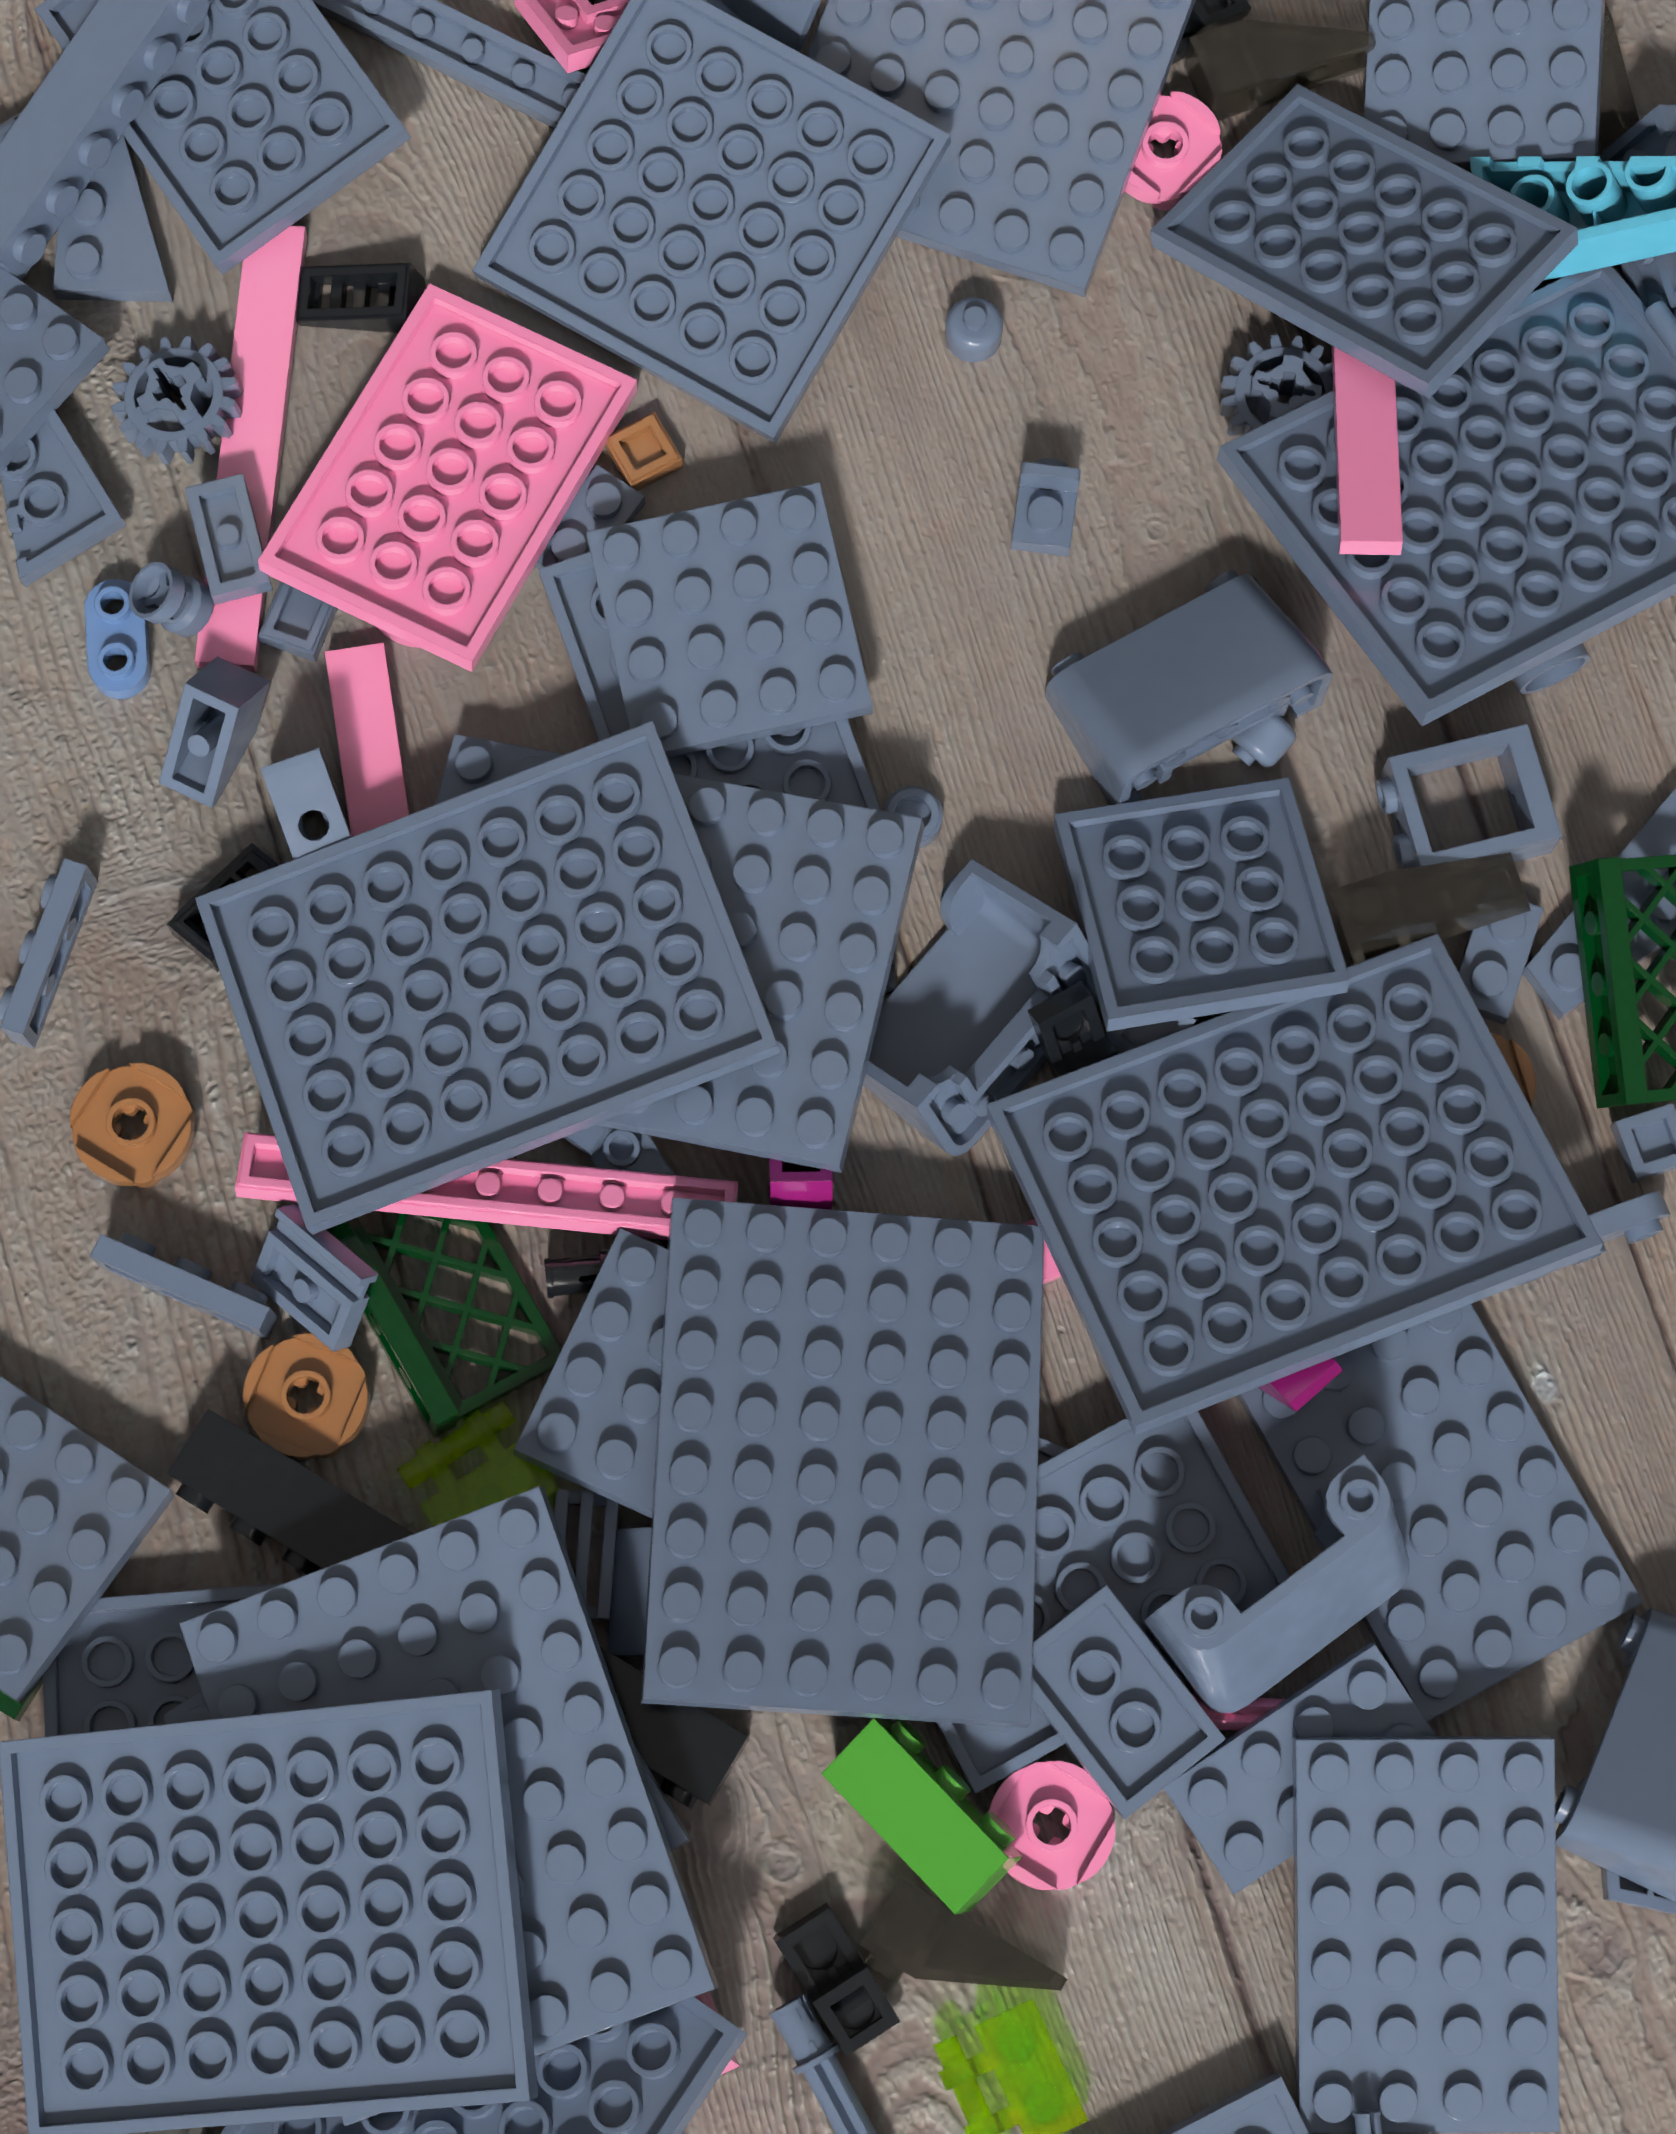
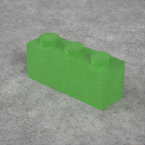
(923, 1813)

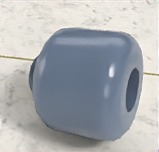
(973, 329)
(1265, 742)

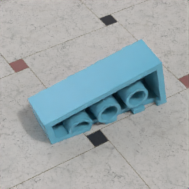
(1618, 206)

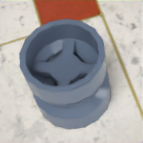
(168, 598)

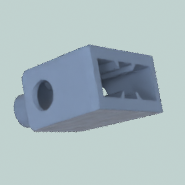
(302, 786)

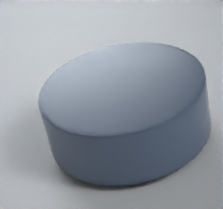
(918, 803)

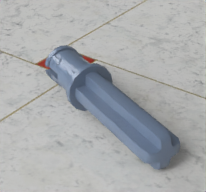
(818, 2062)

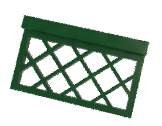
(1610, 972)
(406, 1343)

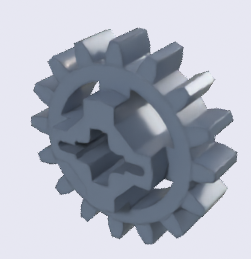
(205, 390)
(1256, 392)

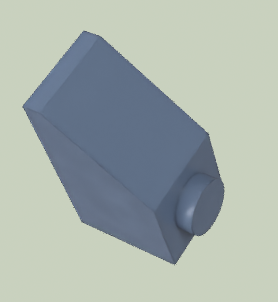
(213, 729)

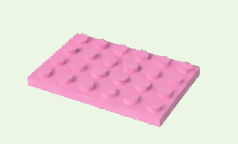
(448, 477)

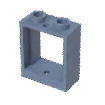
(1524, 783)

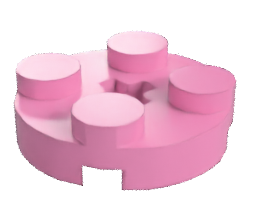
(1197, 151)
(1086, 1816)

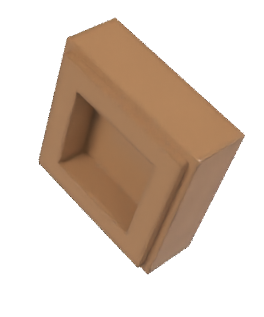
(643, 452)

